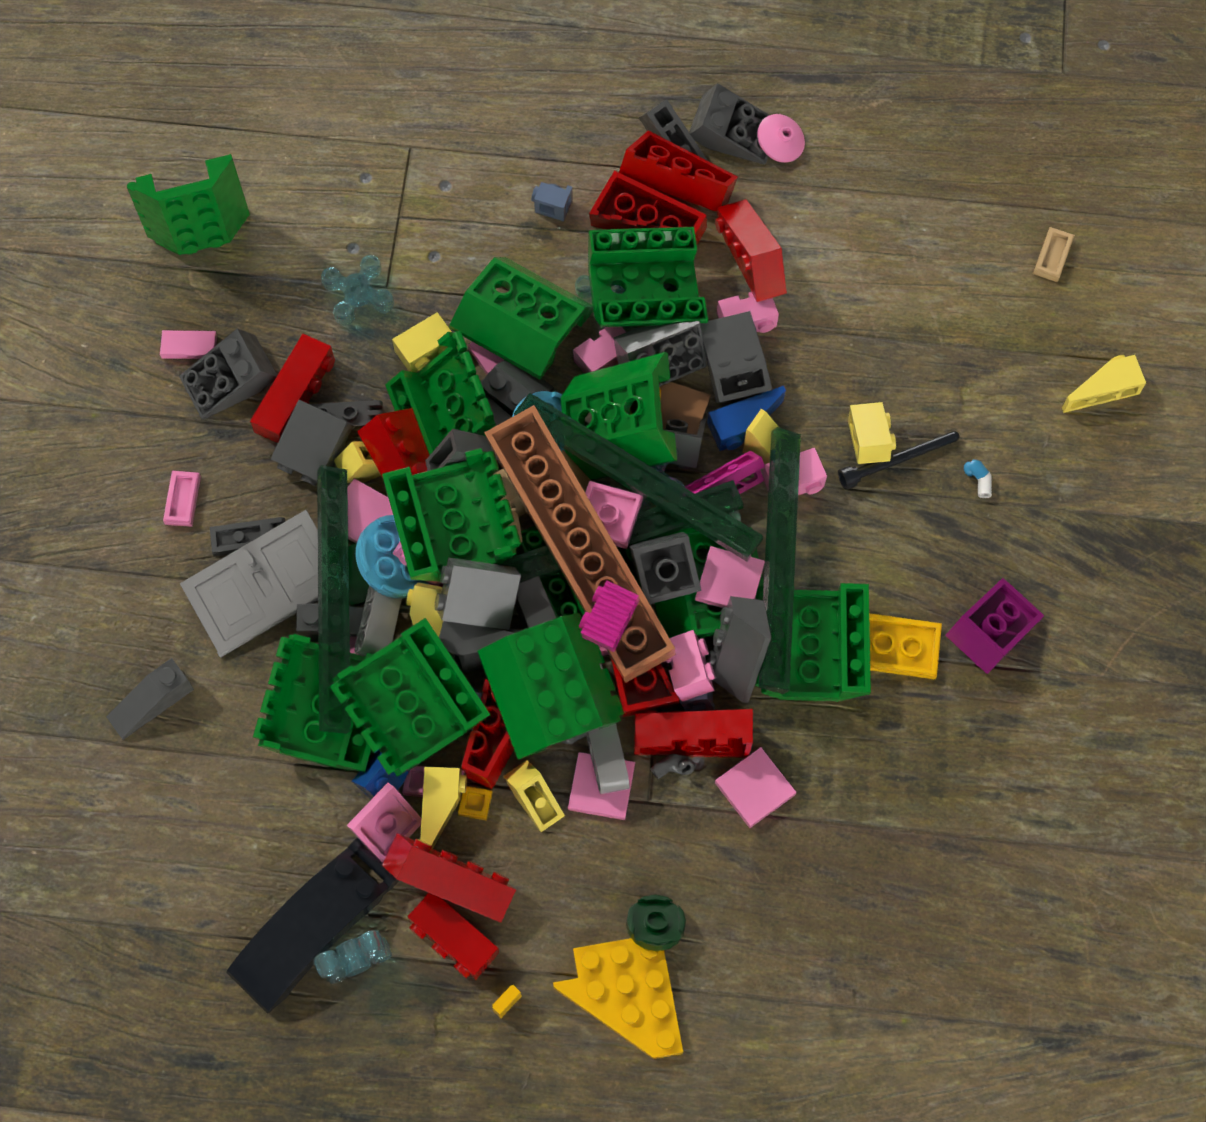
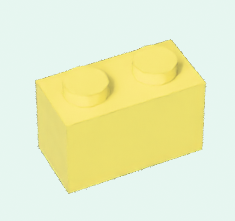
(420, 344)
(871, 433)

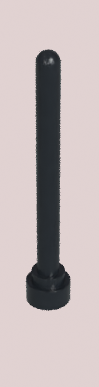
(850, 476)

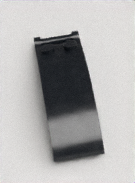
(309, 926)

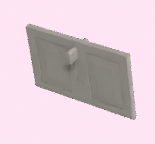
(257, 584)

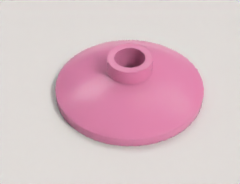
(775, 143)

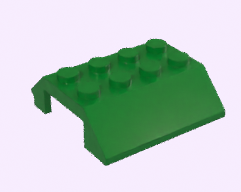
(194, 213)
(444, 394)
(452, 515)
(828, 644)
(549, 685)
(409, 699)
(294, 711)

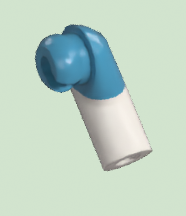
(982, 475)

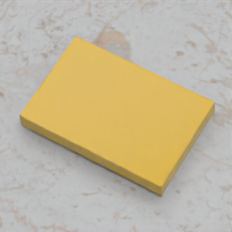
(904, 646)

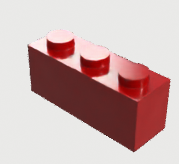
(452, 936)

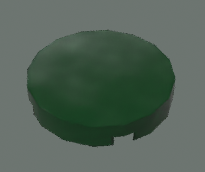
(656, 923)

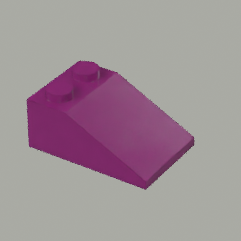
(994, 625)

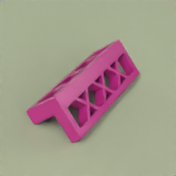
(733, 470)

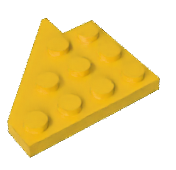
(627, 993)

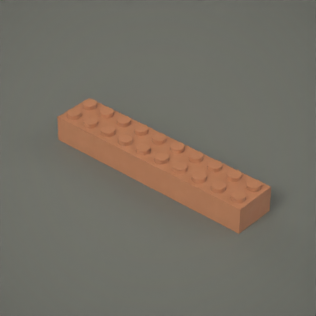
(575, 534)

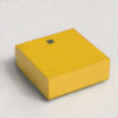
(475, 803)
(506, 1001)

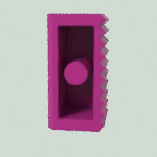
(609, 615)

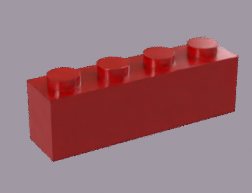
(296, 381)

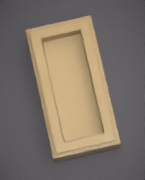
(1053, 254)

